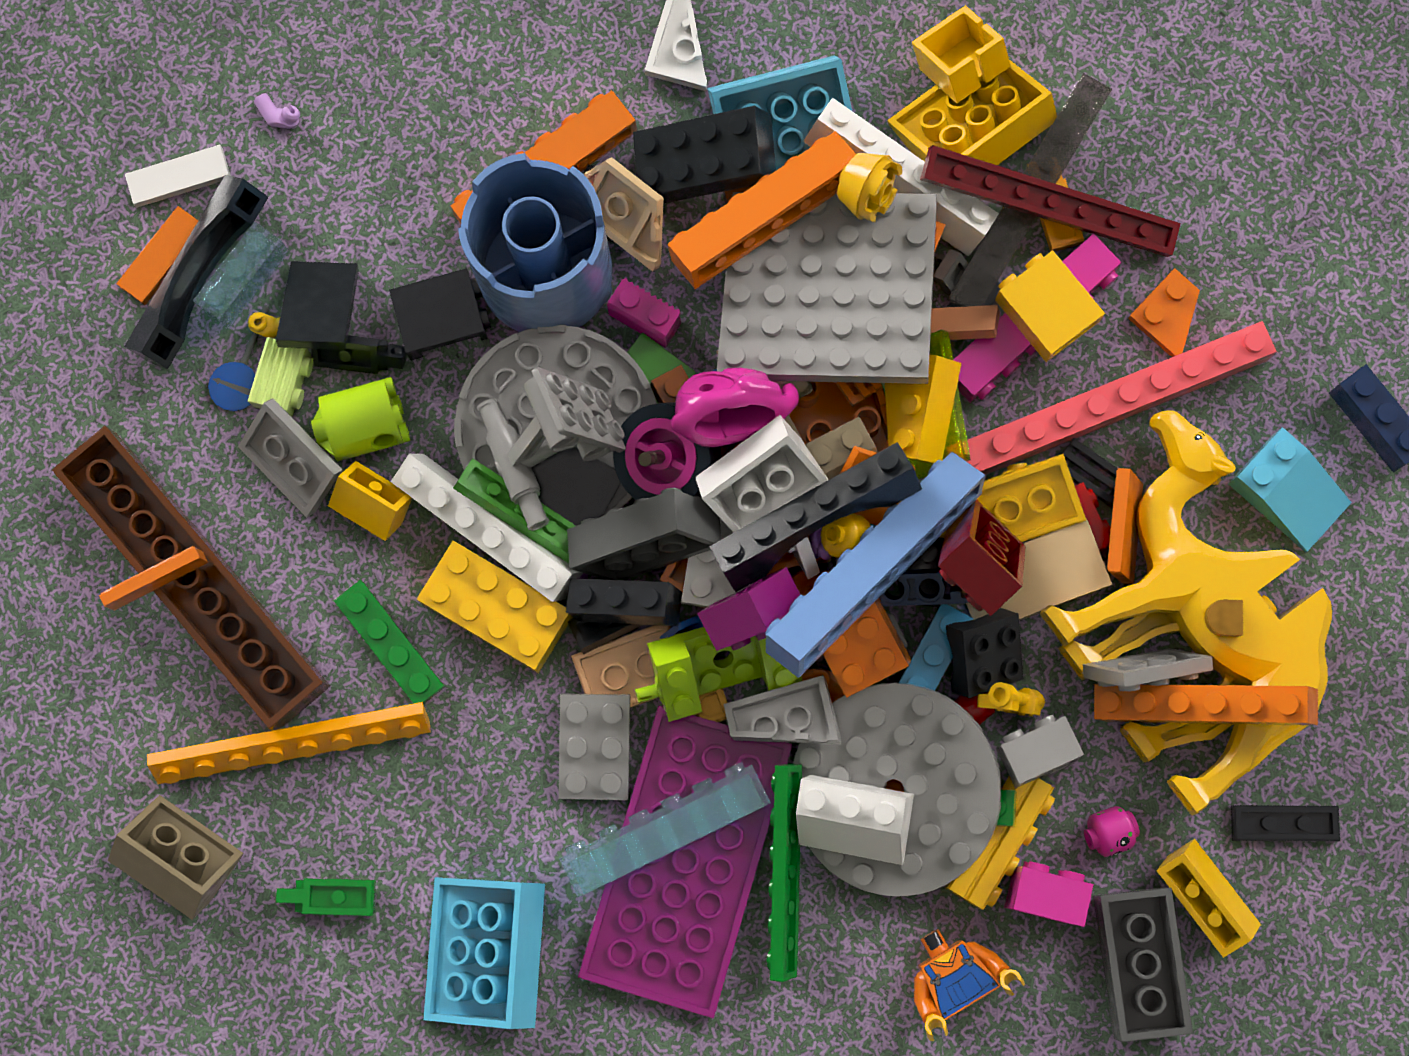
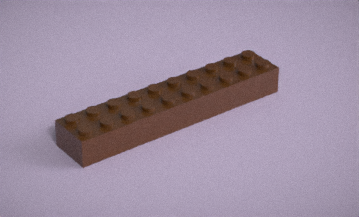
(206, 601)

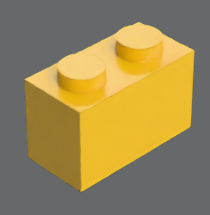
(369, 500)

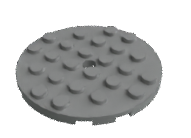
(559, 349)
(938, 757)

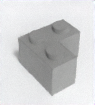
(1041, 751)

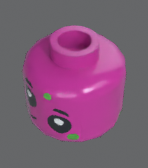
(1111, 831)

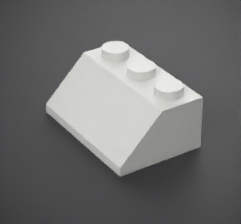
(760, 475)
(853, 818)

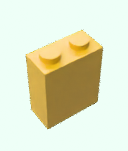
(1048, 305)

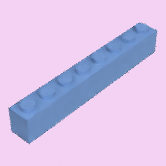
(873, 564)

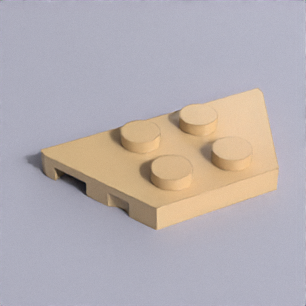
(629, 211)

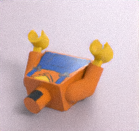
(956, 979)

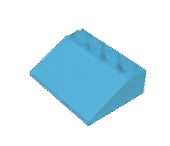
(791, 96)
(484, 953)

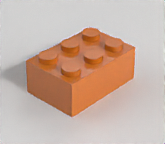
(867, 651)

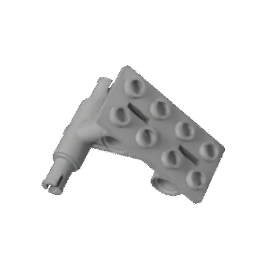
(565, 417)

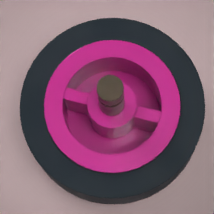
(658, 455)

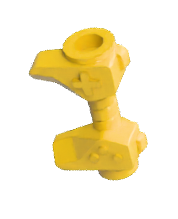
(1007, 699)

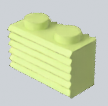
(281, 376)

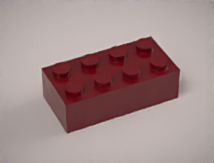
(982, 558)

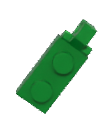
(331, 896)

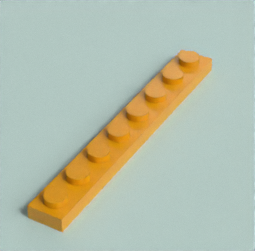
(289, 743)

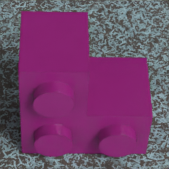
(749, 611)

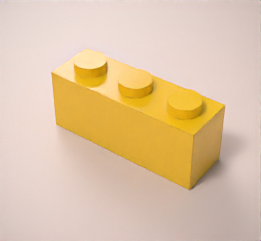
(1209, 898)

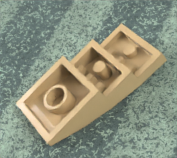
(1057, 571)

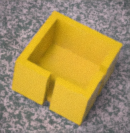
(961, 54)

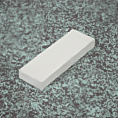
(177, 176)

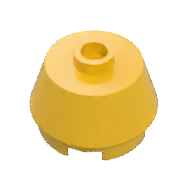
(868, 184)

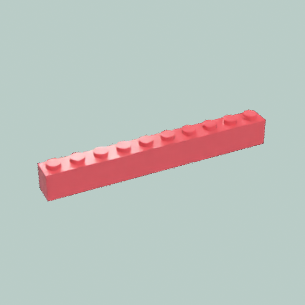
(1121, 398)

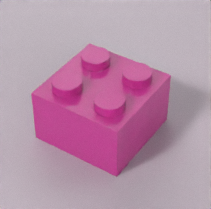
(1048, 895)

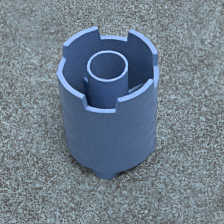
(537, 243)

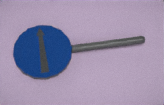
(233, 381)

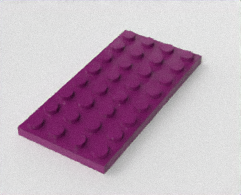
(677, 919)

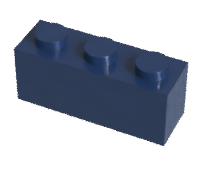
(1375, 415)

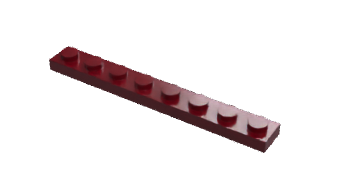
(1049, 201)

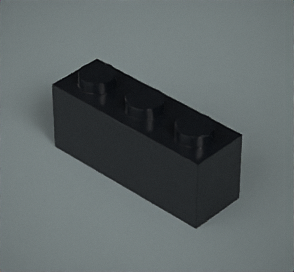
(624, 602)

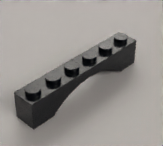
(166, 318)
(868, 485)

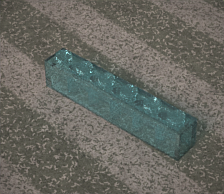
(665, 830)

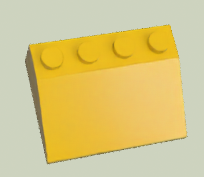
(984, 124)

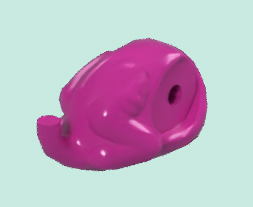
(729, 405)

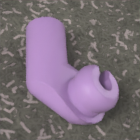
(275, 116)

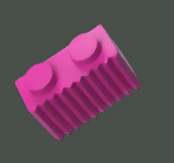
(644, 312)

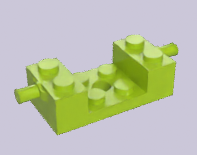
(687, 669)

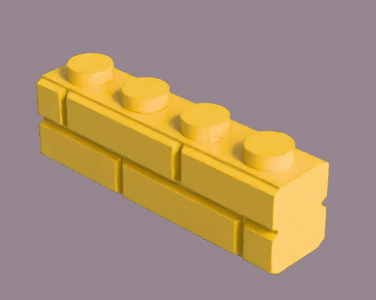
(981, 881)

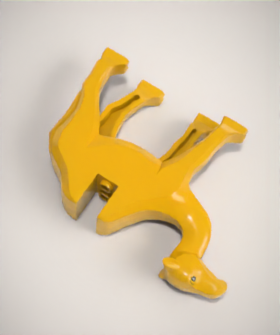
(1173, 597)

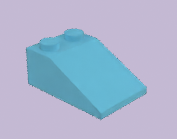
(1291, 489)

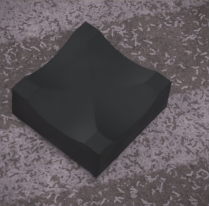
(985, 652)

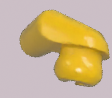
(263, 324)

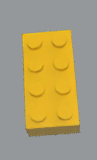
(495, 606)

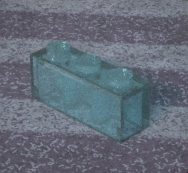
(241, 275)

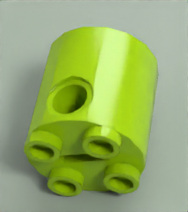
(360, 420)

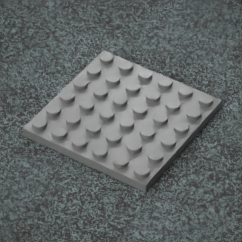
(836, 297)

